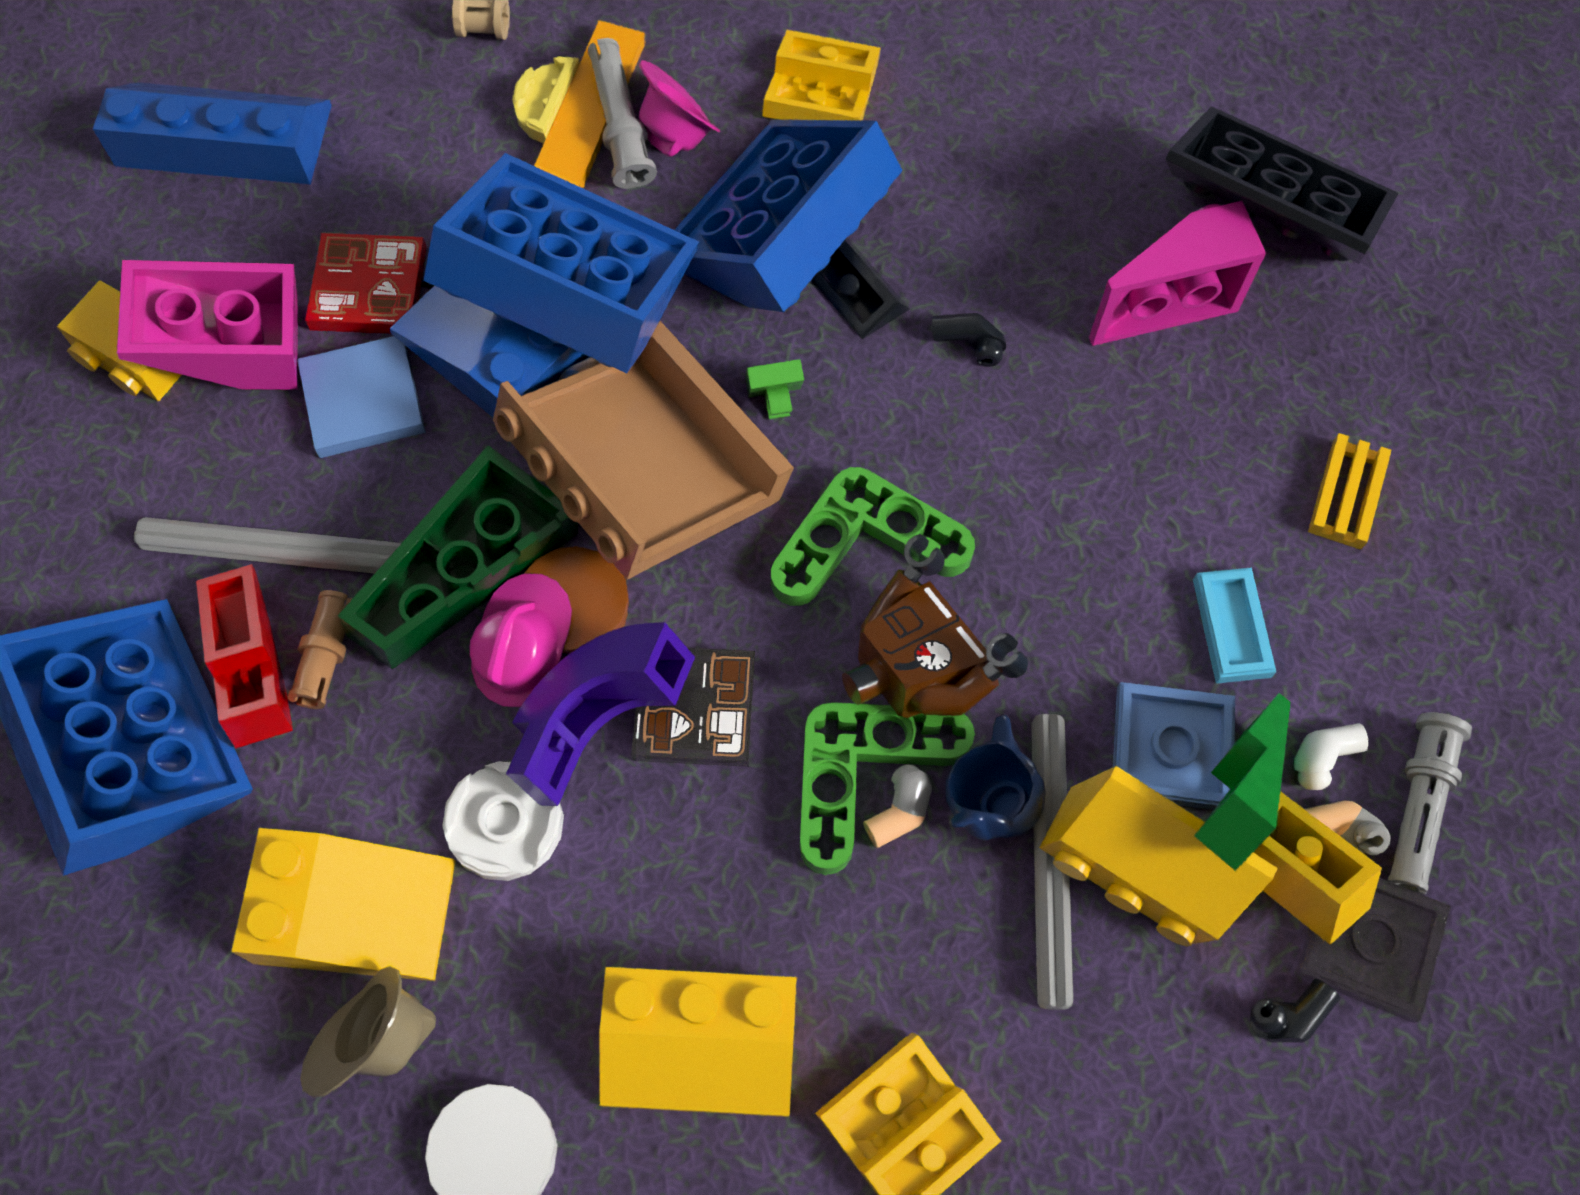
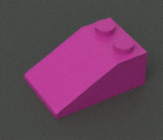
(1184, 276)
(212, 321)

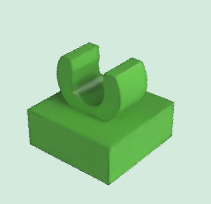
(775, 382)

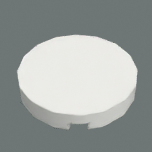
(513, 840)
(491, 1144)

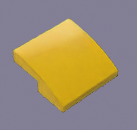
(820, 79)
(908, 1123)

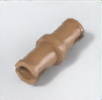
(320, 652)

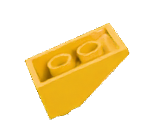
(343, 905)

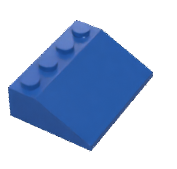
(787, 208)
(559, 261)
(479, 348)
(114, 732)

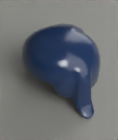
(1012, 785)

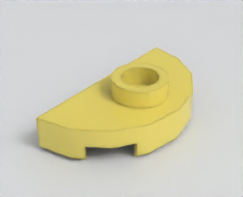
(540, 95)

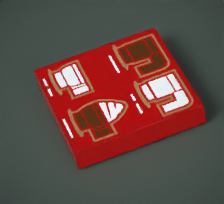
(364, 282)

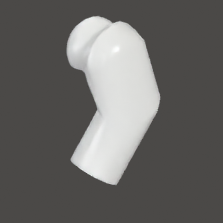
(1321, 751)

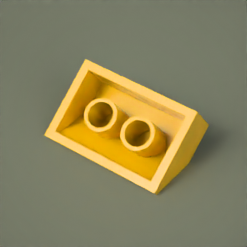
(1149, 858)
(697, 1041)

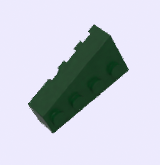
(456, 558)

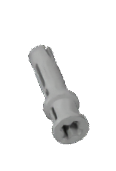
(624, 133)
(1434, 773)

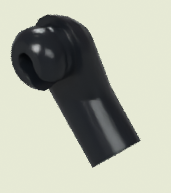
(976, 331)
(1292, 1020)

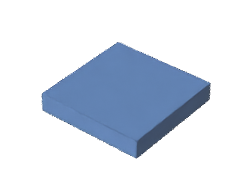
(360, 396)
(1174, 740)

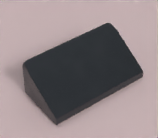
(858, 288)

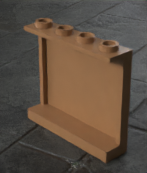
(645, 453)

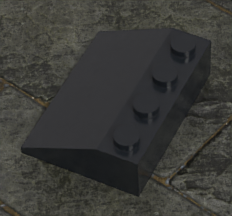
(1281, 184)

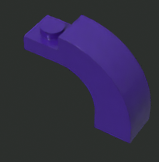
(585, 691)

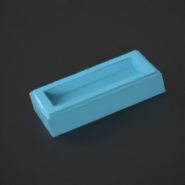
(1234, 625)

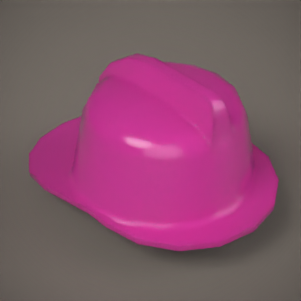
(671, 114)
(519, 637)

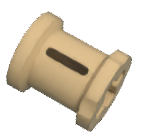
(481, 17)

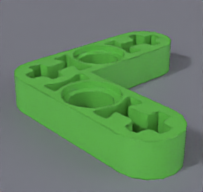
(850, 521)
(842, 761)

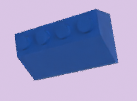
(212, 131)

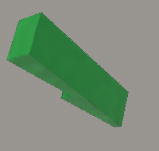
(1254, 778)

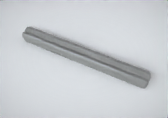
(262, 545)
(1051, 885)

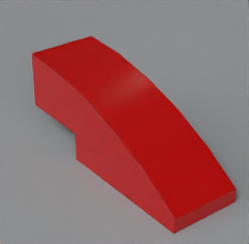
(242, 657)

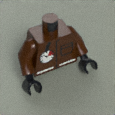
(921, 649)

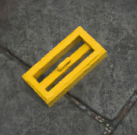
(1360, 453)

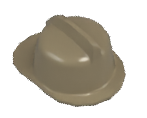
(367, 1035)

